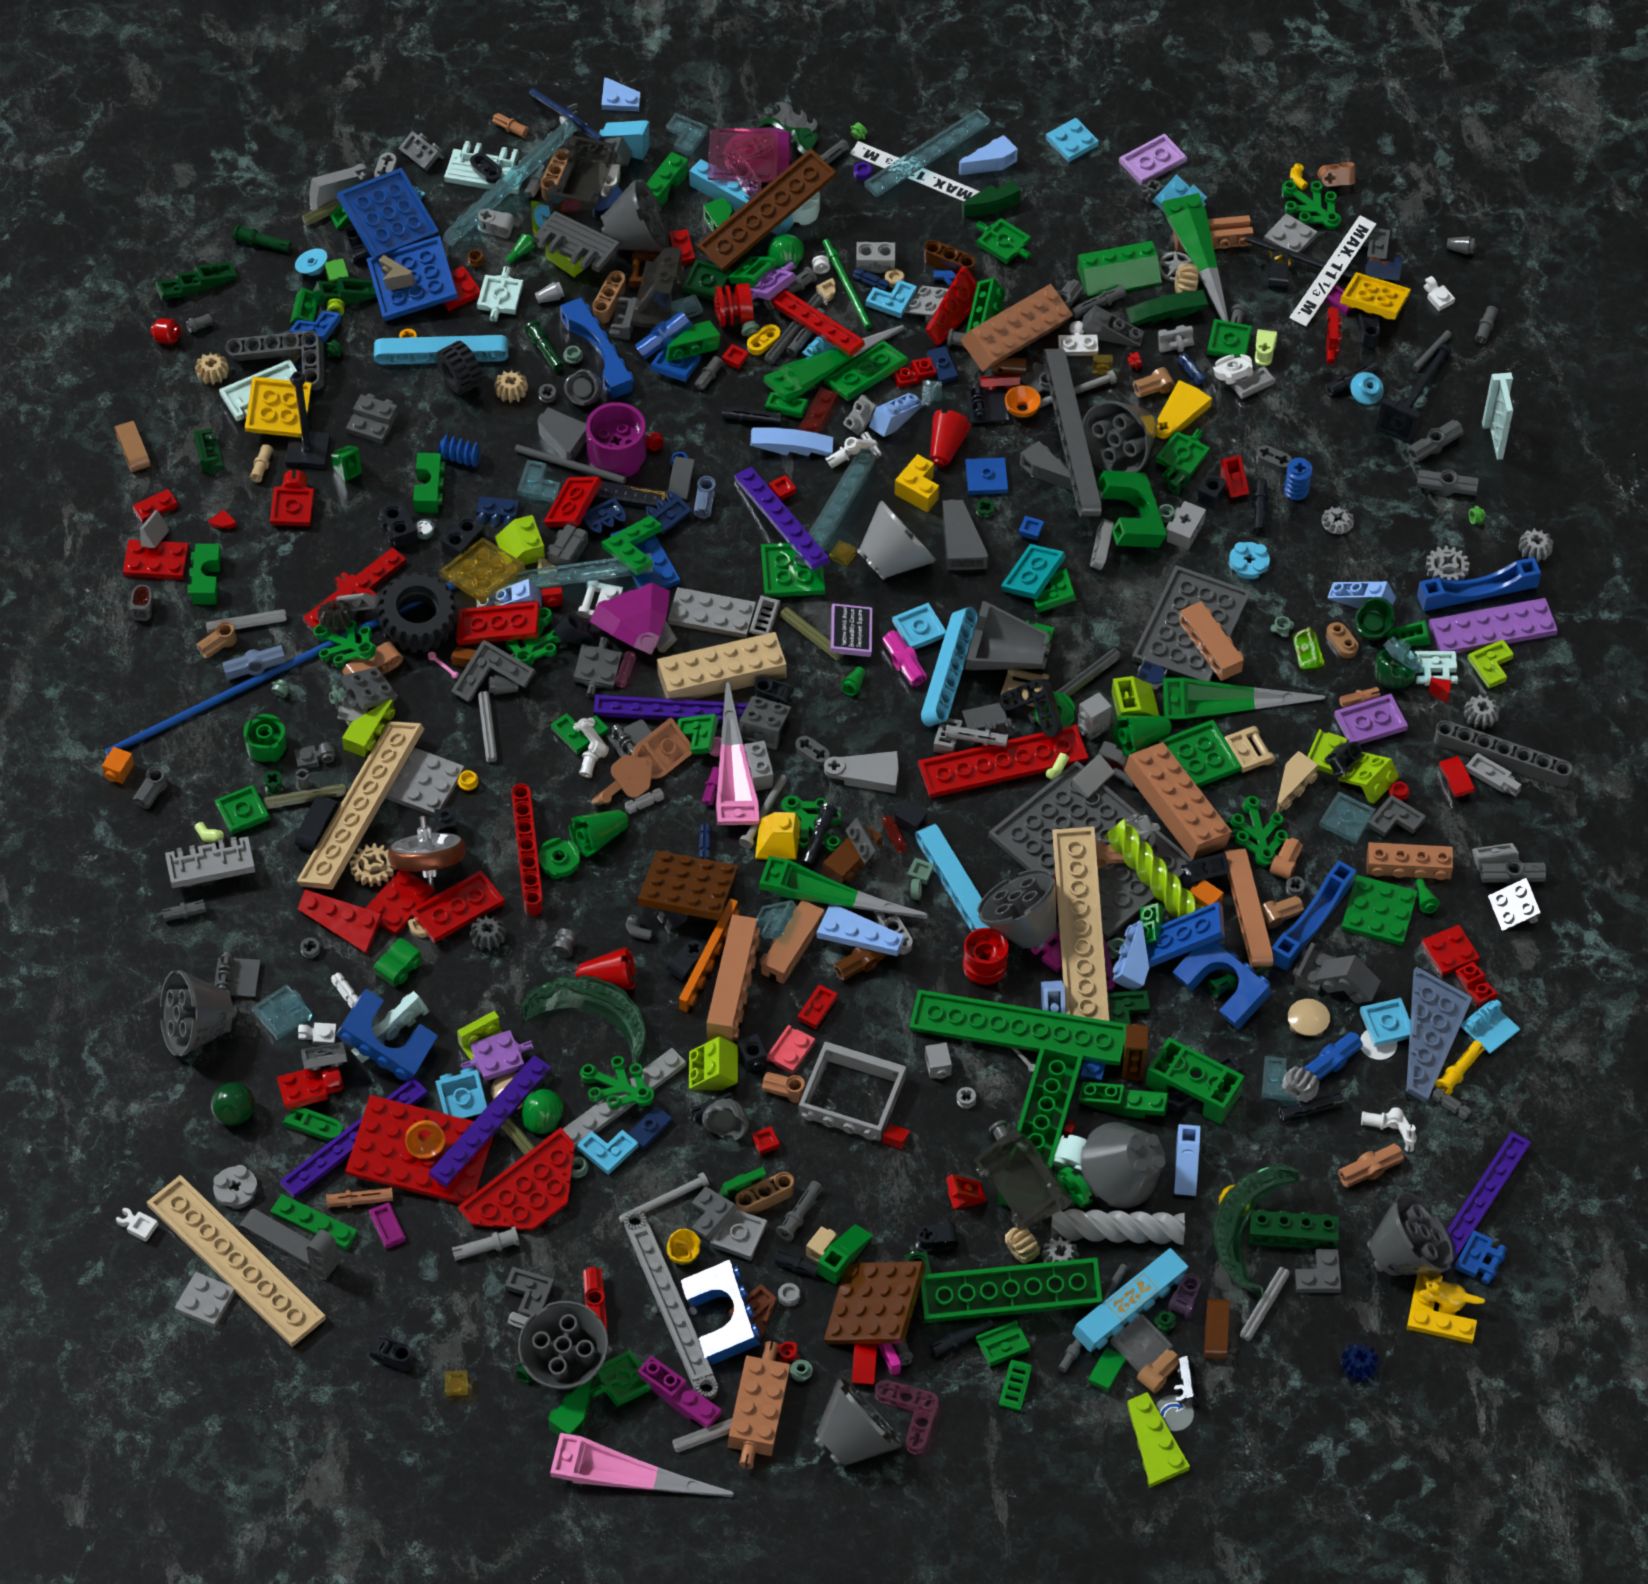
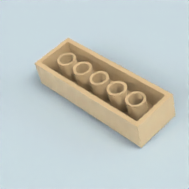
(709, 669)

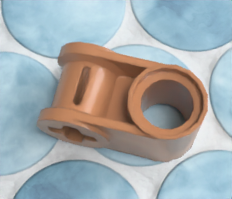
(1340, 174)

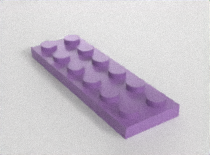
(1486, 626)

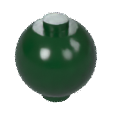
(232, 1103)

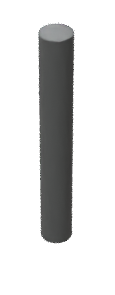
(1431, 351)

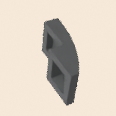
(681, 477)

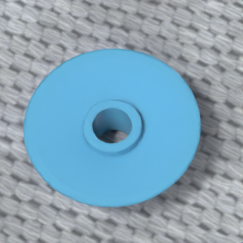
(311, 262)
(1362, 392)

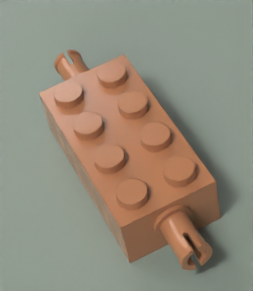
(758, 1405)

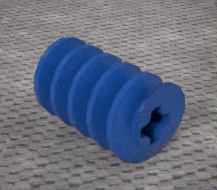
(459, 451)
(1298, 479)

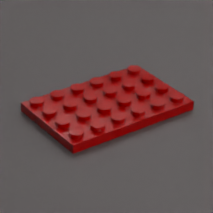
(383, 1158)

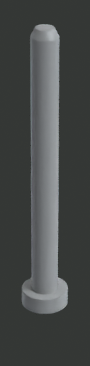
(1110, 377)
(747, 840)
(700, 1181)

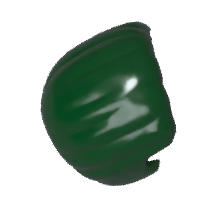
(1374, 619)
(1391, 672)

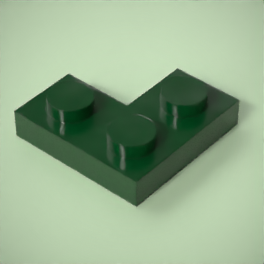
(1126, 1003)

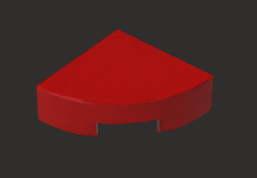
(222, 520)
(1069, 1128)

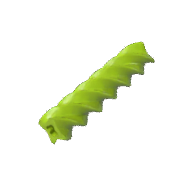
(1151, 870)

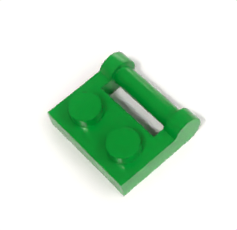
(752, 270)

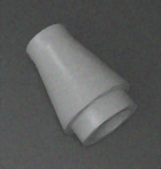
(550, 293)

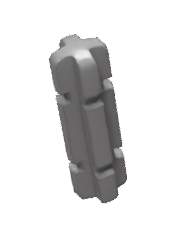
(644, 801)

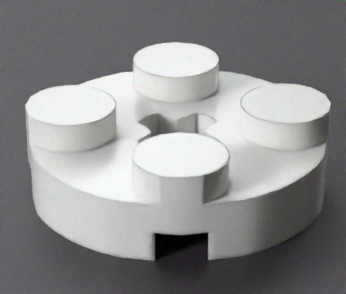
(1232, 368)

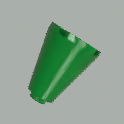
(1138, 732)
(596, 830)

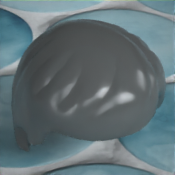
(583, 387)
(726, 1119)

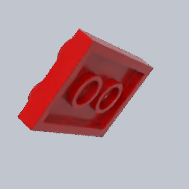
(573, 501)
(163, 562)
(398, 899)

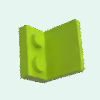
(478, 1030)

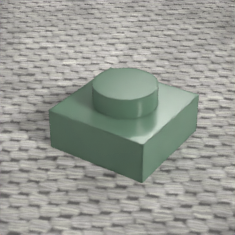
(920, 870)

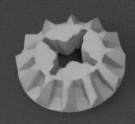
(1338, 527)

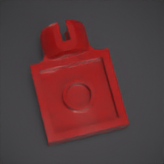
(292, 501)
(309, 1086)

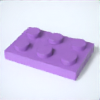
(1371, 720)

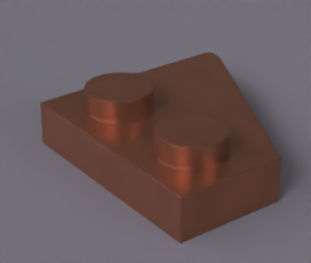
(762, 1304)

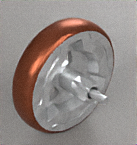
(426, 851)

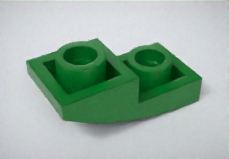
(1152, 921)

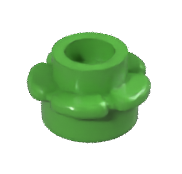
(858, 131)
(1476, 515)

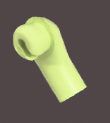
(1058, 767)
(208, 835)

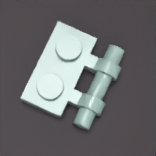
(1437, 662)

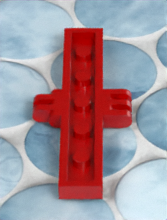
(362, 582)

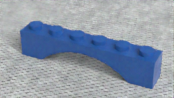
(580, 321)
(1442, 593)
(1330, 894)

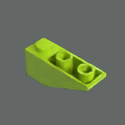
(365, 730)

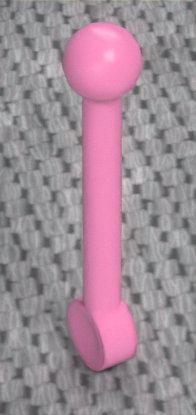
(432, 656)

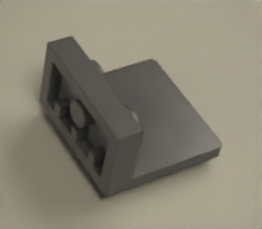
(763, 721)

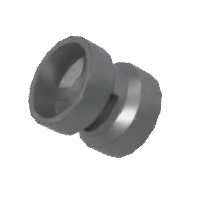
(565, 941)

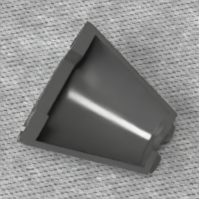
(1006, 642)

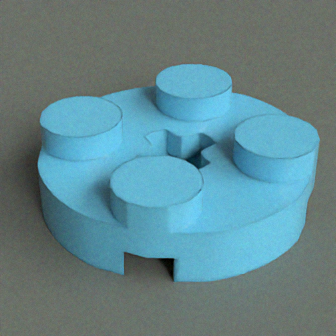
(1249, 550)

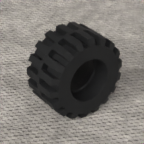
(459, 367)

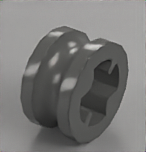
(544, 388)
(1297, 881)
(314, 951)

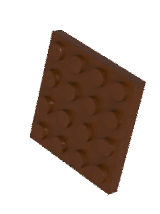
(687, 885)
(875, 1303)

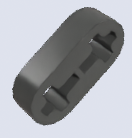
(1273, 458)
(814, 749)

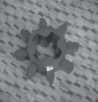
(1151, 190)

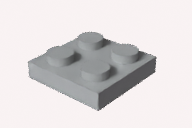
(1291, 234)
(740, 1235)
(205, 1299)

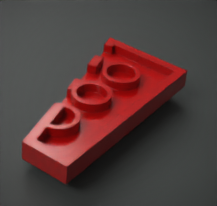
(954, 306)
(346, 920)

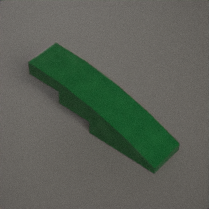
(201, 279)
(1167, 306)

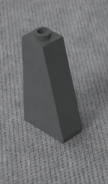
(962, 540)

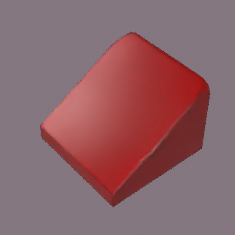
(1440, 688)
(895, 1136)

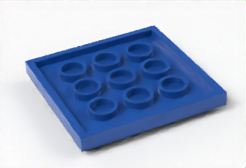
(387, 213)
(432, 278)

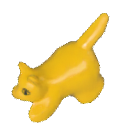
(1449, 1296)

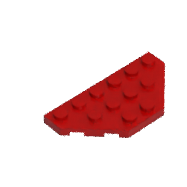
(527, 1190)

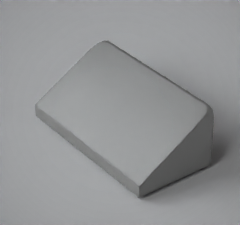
(153, 530)
(360, 601)
(1092, 776)
(1495, 854)

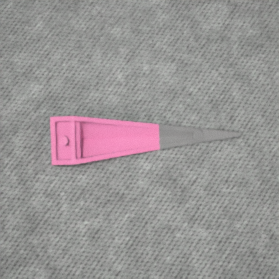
(735, 791)
(595, 1464)

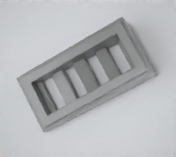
(770, 603)
(944, 747)

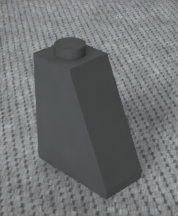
(562, 433)

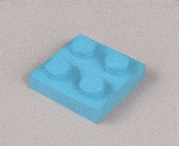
(1072, 139)
(919, 626)
(1386, 1022)

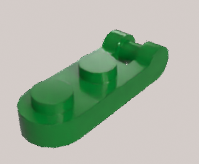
(313, 1124)

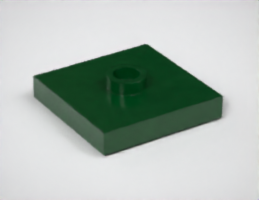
(704, 279)

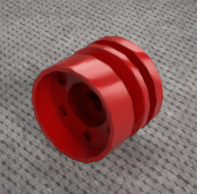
(734, 304)
(985, 956)

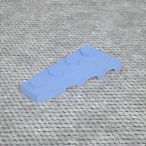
(854, 930)

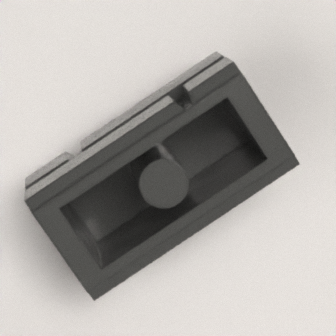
(568, 546)

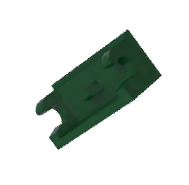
(207, 450)

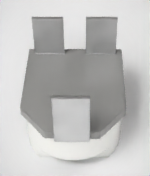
(350, 713)

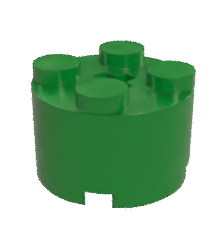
(265, 738)

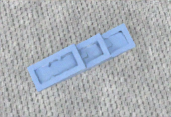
(791, 440)

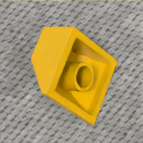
(778, 836)

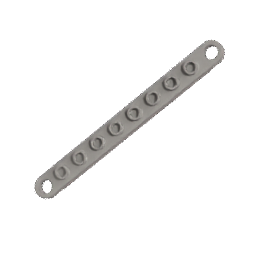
(670, 1304)

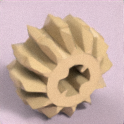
(1186, 278)
(212, 368)
(511, 386)
(1022, 1244)

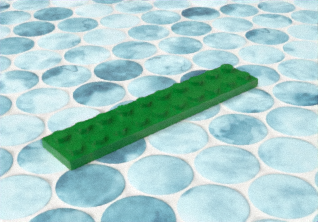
(1017, 1026)

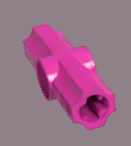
(904, 658)

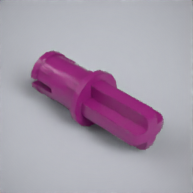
(711, 788)

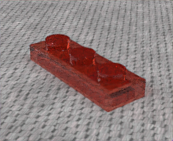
(819, 411)

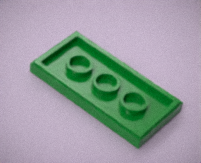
(865, 370)

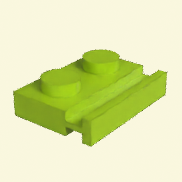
(1322, 746)

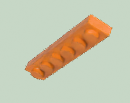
(706, 961)

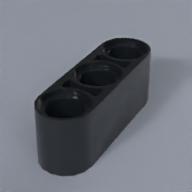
(316, 822)

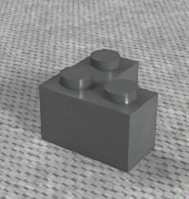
(1348, 975)

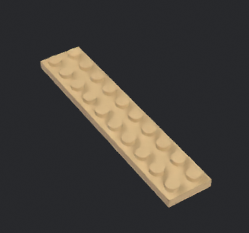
(360, 805)
(1080, 923)
(236, 1261)

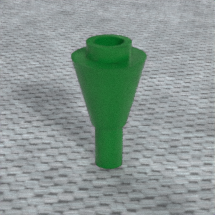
(522, 246)
(1427, 901)

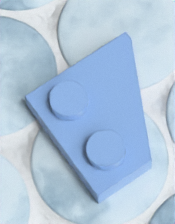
(619, 97)

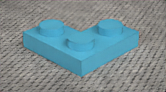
(892, 303)
(608, 1155)

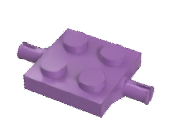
(774, 282)
(497, 1055)

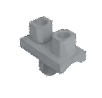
(1175, 339)
(860, 415)
(1144, 827)

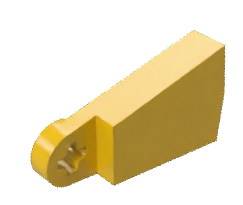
(1182, 409)

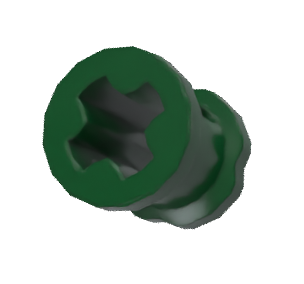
(1178, 481)
(273, 783)

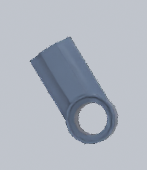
(704, 497)

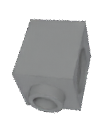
(938, 1060)

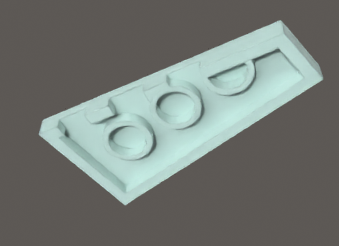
(395, 1019)

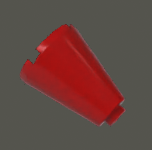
(947, 435)
(612, 967)

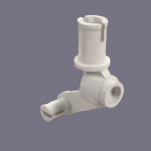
(853, 446)
(597, 747)
(1393, 1119)

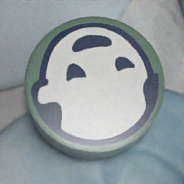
(424, 528)
(916, 889)

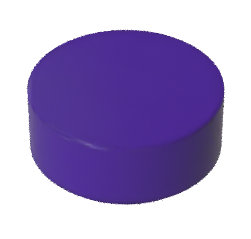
(862, 171)

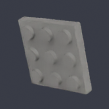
(425, 782)

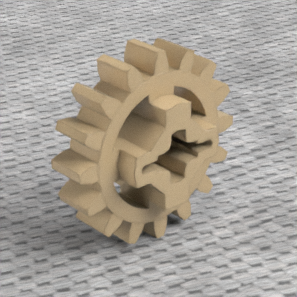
(373, 865)

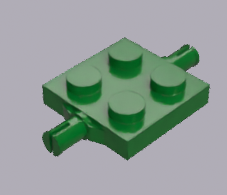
(1003, 240)
(1182, 453)
(620, 1379)

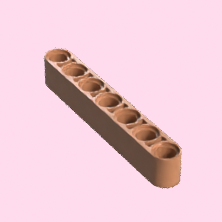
(1248, 909)

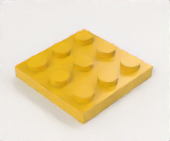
(1375, 296)
(274, 407)

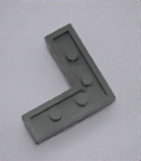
(485, 659)

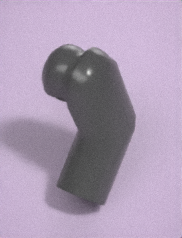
(635, 929)

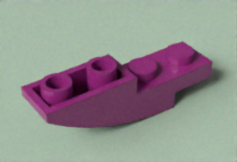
(677, 1394)

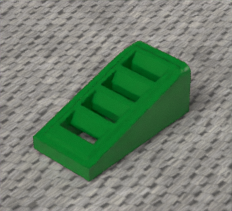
(1414, 628)
(1021, 1372)

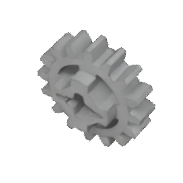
(1447, 564)

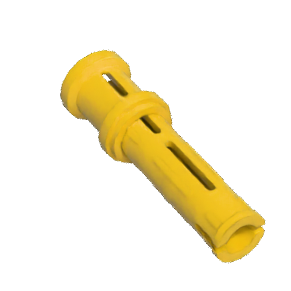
(1455, 1073)

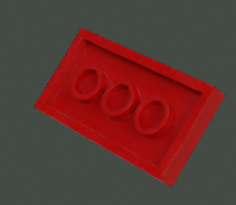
(498, 623)
(457, 906)

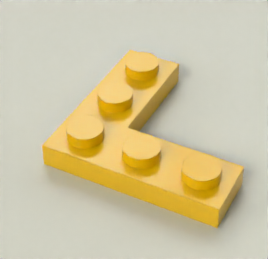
(1440, 1324)

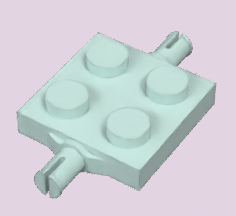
(500, 294)

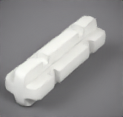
(344, 989)

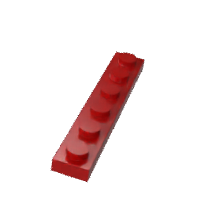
(818, 322)

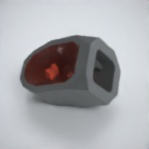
(141, 603)
(1113, 755)

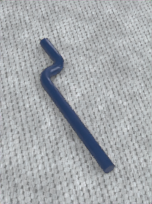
(567, 114)

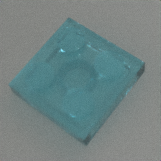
(1347, 817)

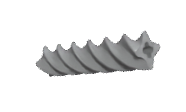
(1118, 1226)

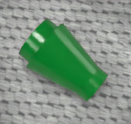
(852, 683)

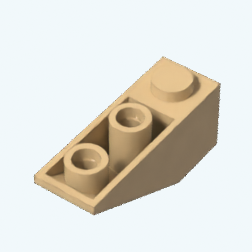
(1297, 775)

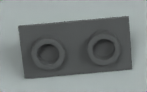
(861, 840)

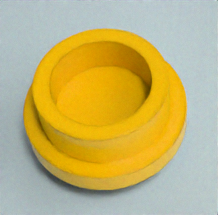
(467, 780)

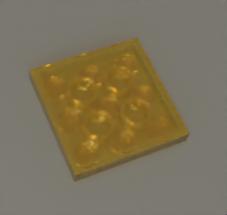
(482, 570)

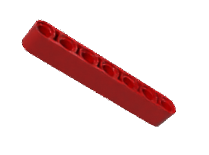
(530, 856)

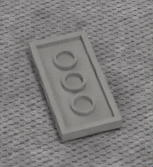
(711, 613)

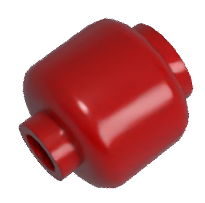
(165, 331)

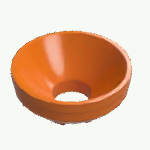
(1022, 396)
(426, 1147)

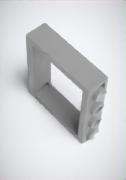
(860, 1062)

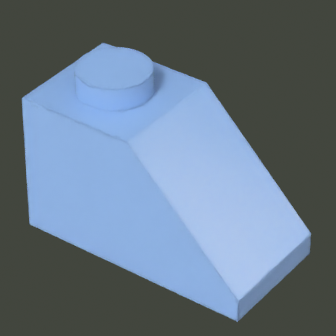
(1053, 996)

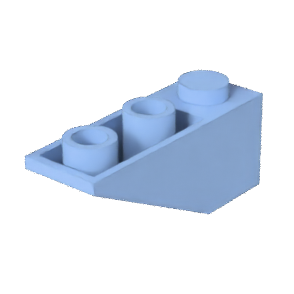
(992, 157)
(894, 414)
(517, 593)
(1356, 593)
(1133, 960)
(1187, 1160)

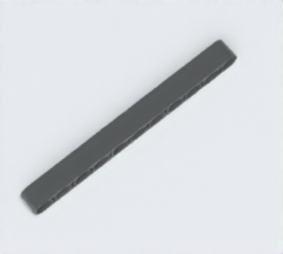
(1072, 433)

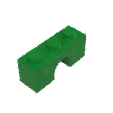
(670, 172)
(428, 496)
(204, 560)

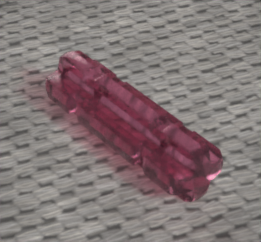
(625, 669)

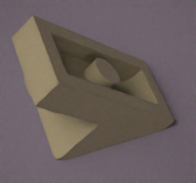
(396, 274)

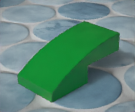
(1107, 1369)

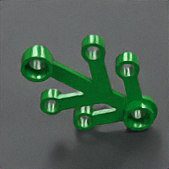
(1329, 218)
(363, 651)
(527, 655)
(1251, 806)
(808, 819)
(618, 1086)

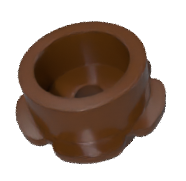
(475, 258)

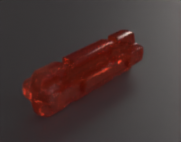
(894, 833)

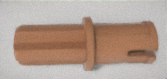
(510, 125)
(1359, 697)

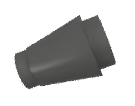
(1462, 244)
(501, 685)

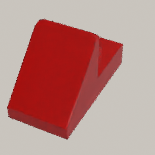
(1233, 472)
(964, 1191)

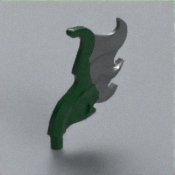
(801, 131)

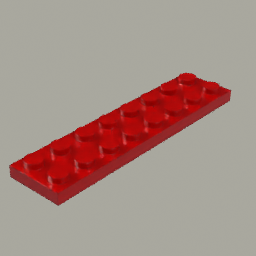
(998, 764)

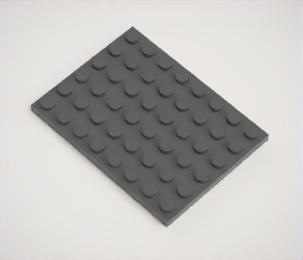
(1029, 840)

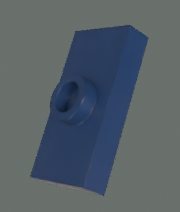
(943, 364)
(650, 1127)

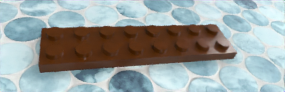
(766, 210)

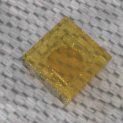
(1102, 363)
(842, 553)
(456, 1383)

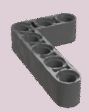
(283, 349)
(314, 1256)

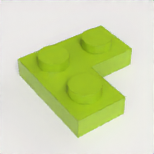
(1487, 662)

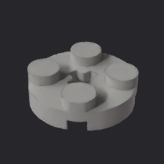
(232, 1176)

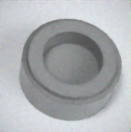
(789, 1294)

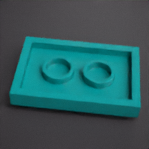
(1033, 571)

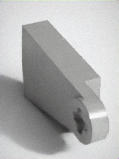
(325, 187)
(866, 771)

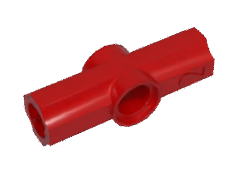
(595, 1290)

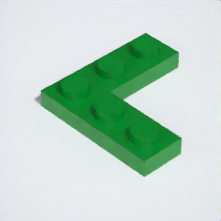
(623, 544)

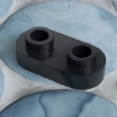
(487, 168)

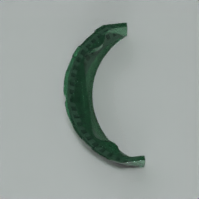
(594, 996)
(1234, 1213)

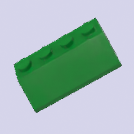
(1129, 266)

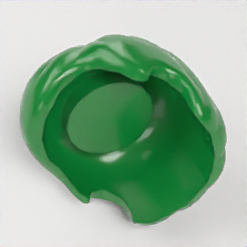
(786, 249)
(542, 1111)

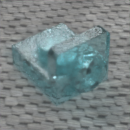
(931, 391)

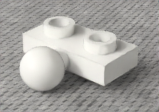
(1077, 343)

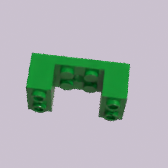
(1217, 1087)

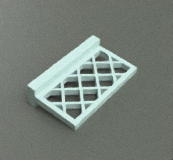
(1498, 411)

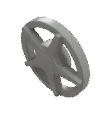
(1173, 265)

